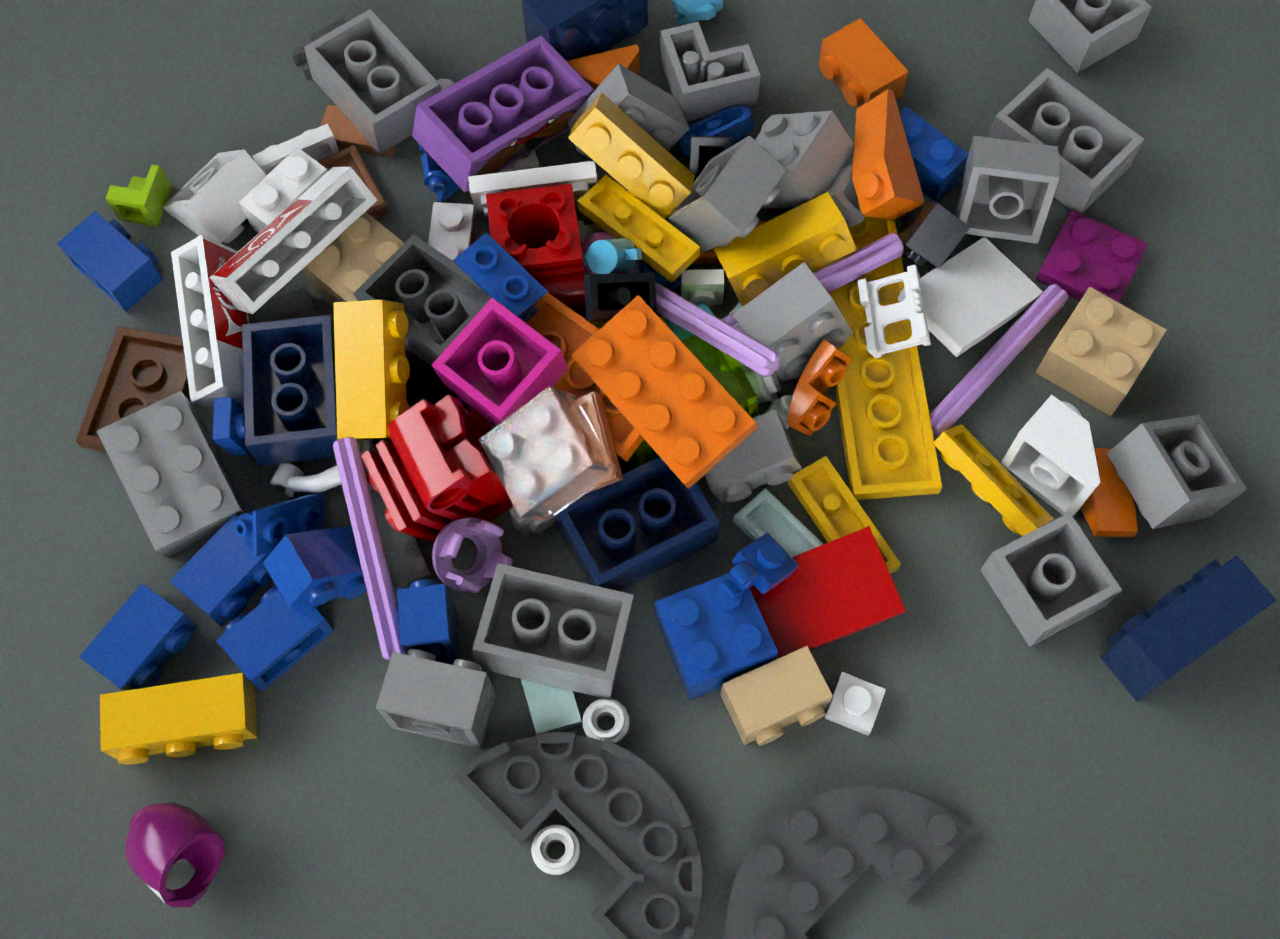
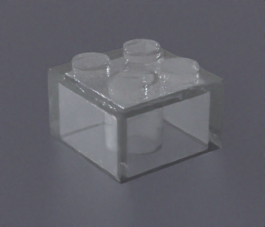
(547, 454)

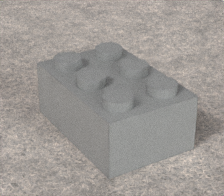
(371, 79)
(1090, 140)
(171, 473)
(553, 631)

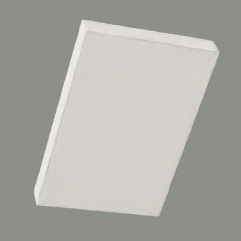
(974, 296)

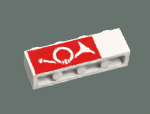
(293, 239)
(208, 323)

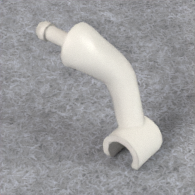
(295, 481)

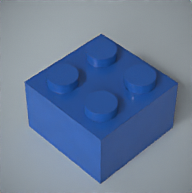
(713, 635)

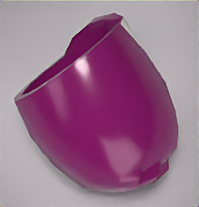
(165, 836)

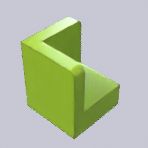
(142, 198)

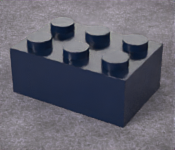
(583, 26)
(290, 389)
(637, 526)
(1184, 625)

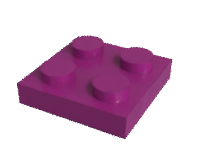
(1092, 257)

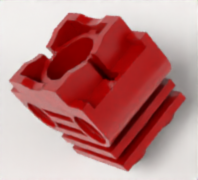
(543, 236)
(435, 469)

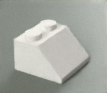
(281, 188)
(211, 197)
(1055, 456)

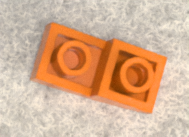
(810, 403)
(1110, 506)

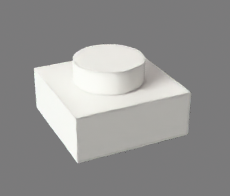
(703, 286)
(855, 703)

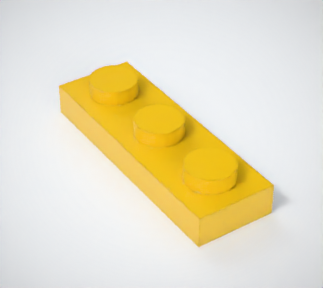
(627, 217)
(991, 481)
(834, 506)

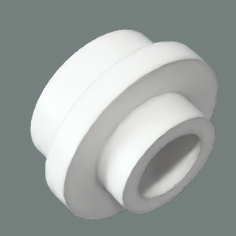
(601, 708)
(552, 834)

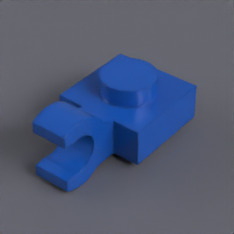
(229, 426)
(761, 565)

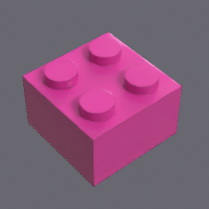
(499, 363)

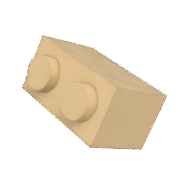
(776, 696)

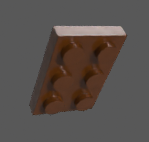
(136, 374)

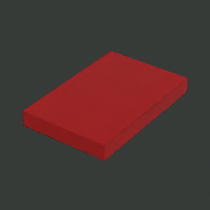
(830, 594)

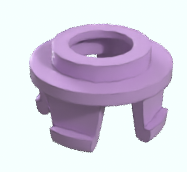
(489, 553)

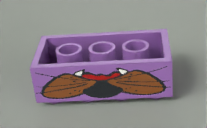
(500, 112)

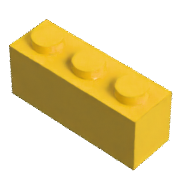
(632, 156)
(806, 234)
(369, 367)
(178, 718)

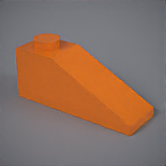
(883, 161)

